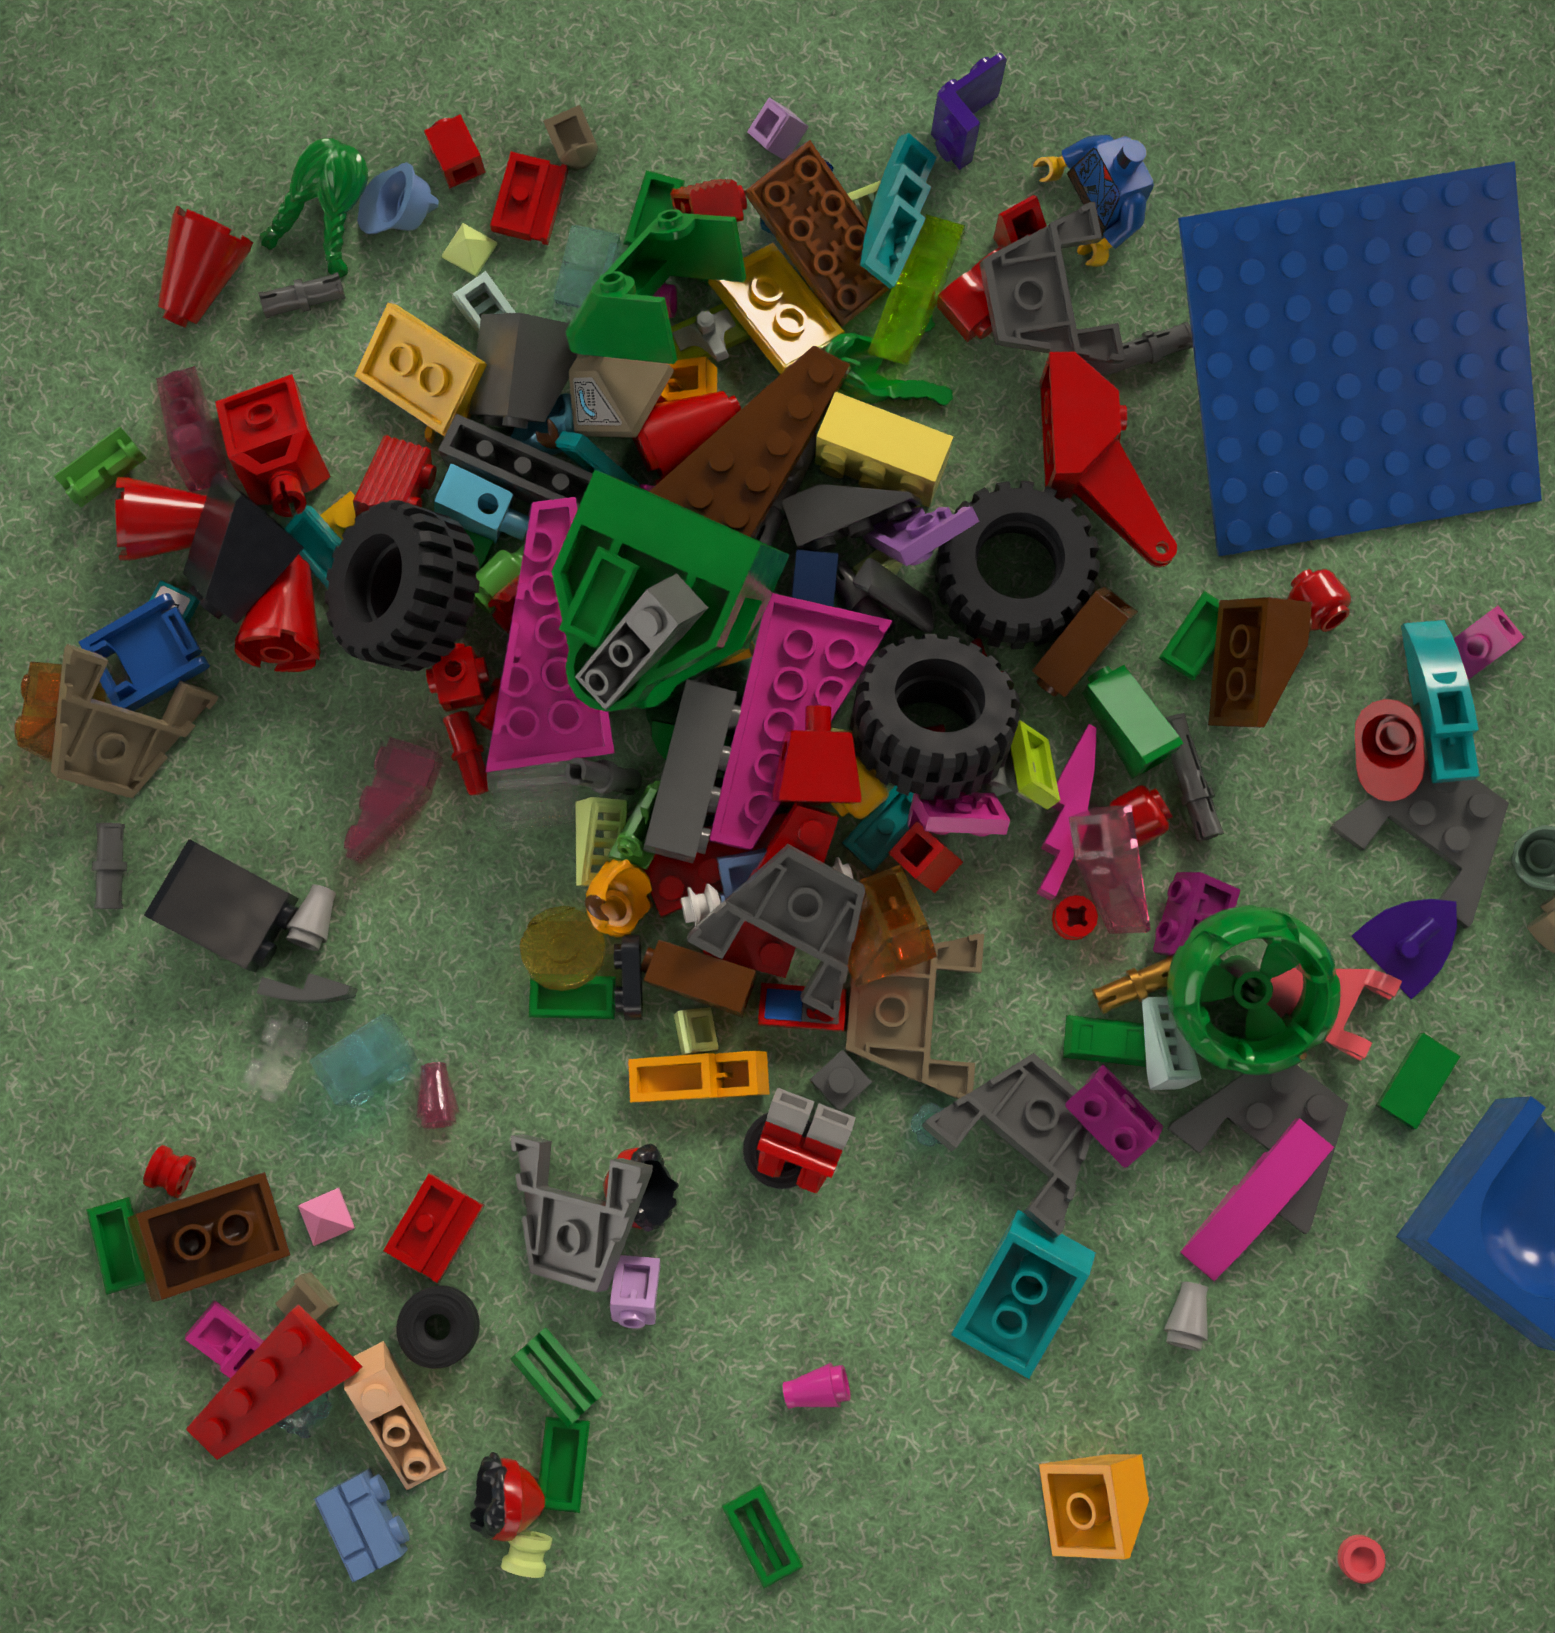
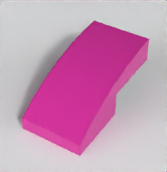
(223, 1338)

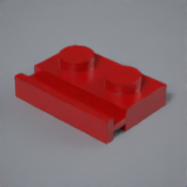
(529, 198)
(434, 1228)

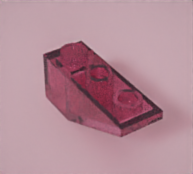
(190, 429)
(399, 790)
(1111, 866)

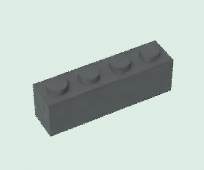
(511, 464)
(690, 772)

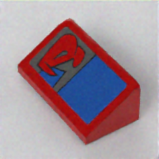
(783, 1008)

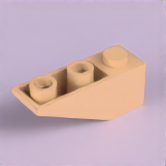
(393, 1416)

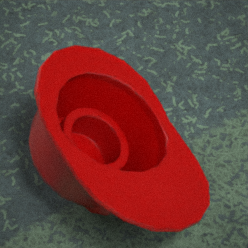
(1389, 750)

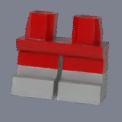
(816, 1152)

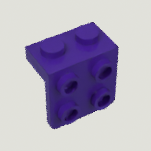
(957, 101)

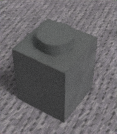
(840, 1081)

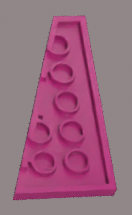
(799, 660)
(536, 709)

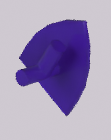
(1411, 940)

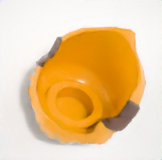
(618, 897)

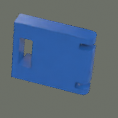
(152, 650)

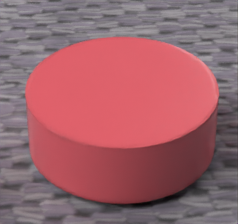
(1361, 1559)

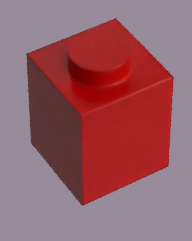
(454, 150)
(925, 857)

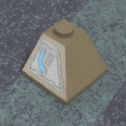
(614, 394)

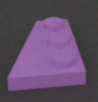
(916, 536)

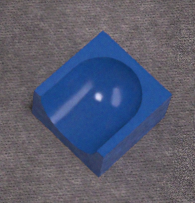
(1494, 1218)

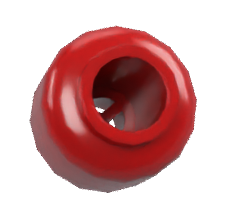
(1328, 598)
(1149, 812)

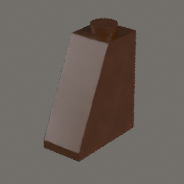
(1083, 642)
(699, 977)

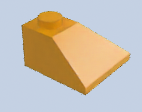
(1094, 1505)

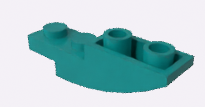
(1444, 700)

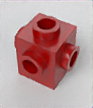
(460, 690)

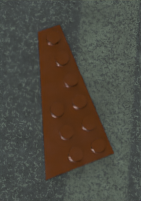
(753, 454)

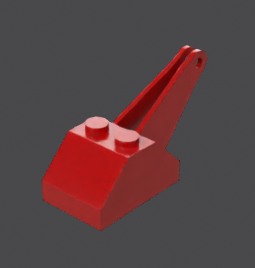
(1086, 458)

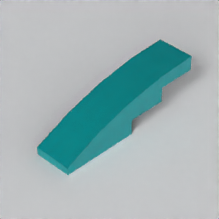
(897, 209)

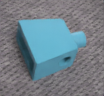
(466, 494)

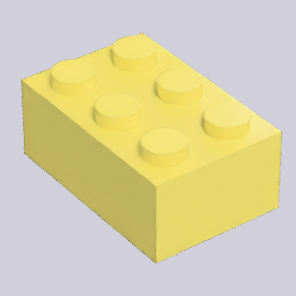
(881, 449)

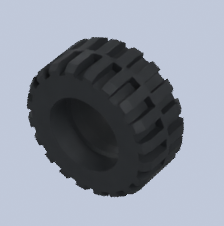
(1052, 525)
(402, 586)
(944, 675)

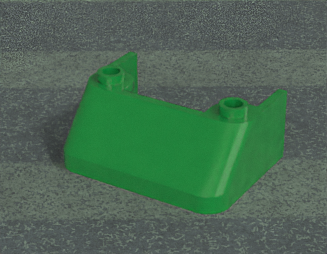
(622, 314)

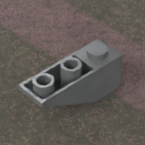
(833, 512)
(641, 639)

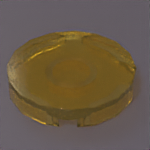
(562, 948)

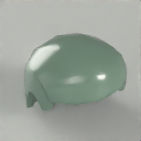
(1538, 846)

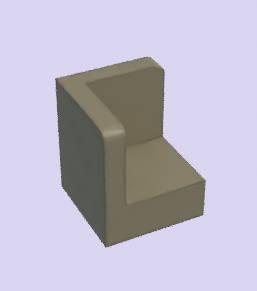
(310, 1295)

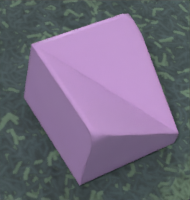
(777, 129)

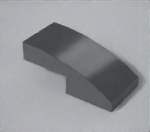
(315, 990)

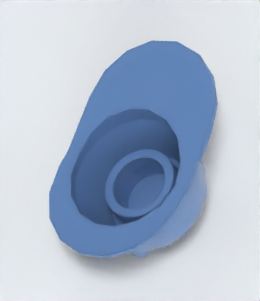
(395, 201)

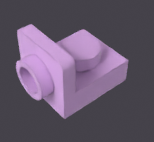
(635, 1291)

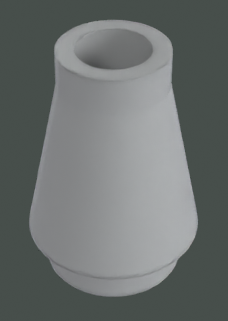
(312, 919)
(1188, 1318)

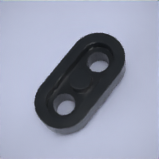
(630, 995)

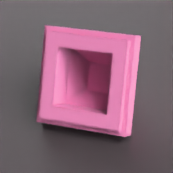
(326, 1216)

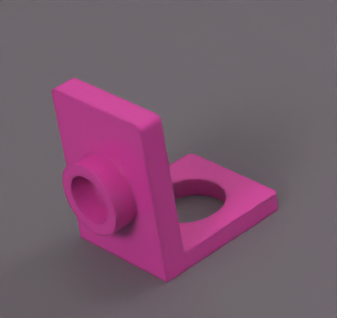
(1486, 641)

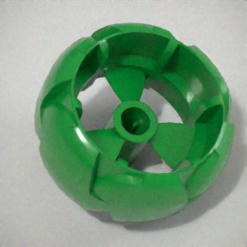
(1269, 1042)

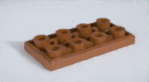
(818, 230)

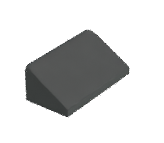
(895, 595)

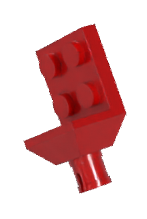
(272, 445)

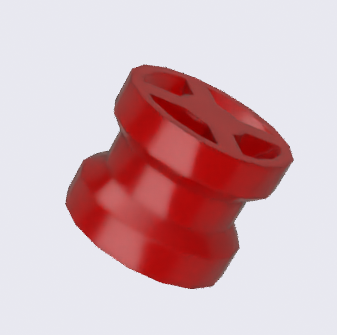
(1069, 924)
(169, 1171)

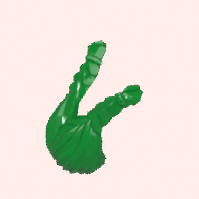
(337, 179)
(868, 386)

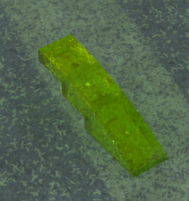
(917, 290)

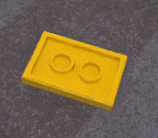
(777, 308)
(419, 369)

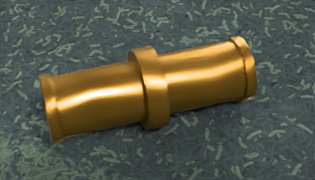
(1133, 986)

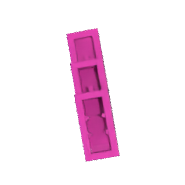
(1074, 793)
(1256, 1199)

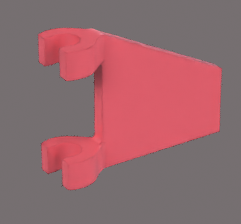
(1288, 989)

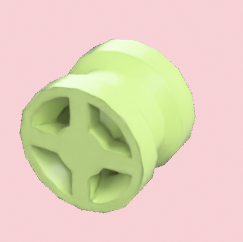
(527, 1554)

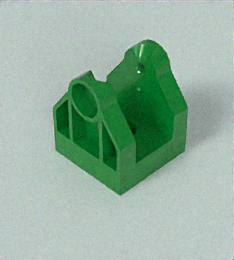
(718, 563)

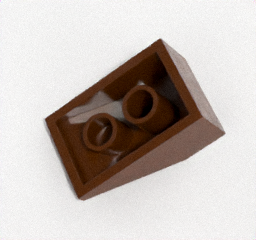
(1255, 657)
(208, 1237)

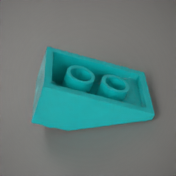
(1024, 1295)

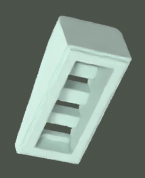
(471, 291)
(1163, 1069)

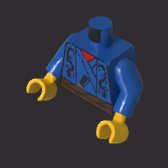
(1114, 179)

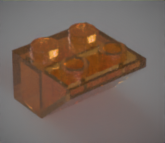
(41, 693)
(889, 929)

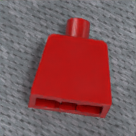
(817, 763)

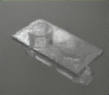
(280, 1040)

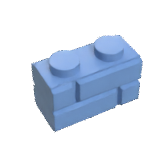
(363, 1524)

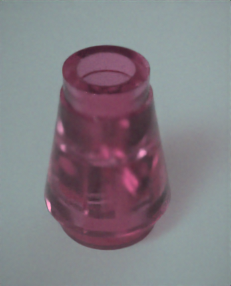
(436, 1097)

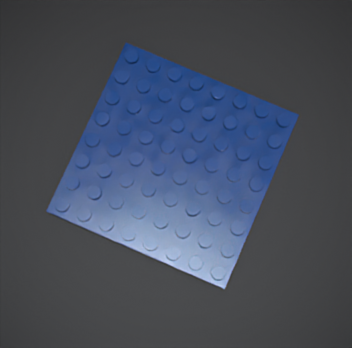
(1362, 358)

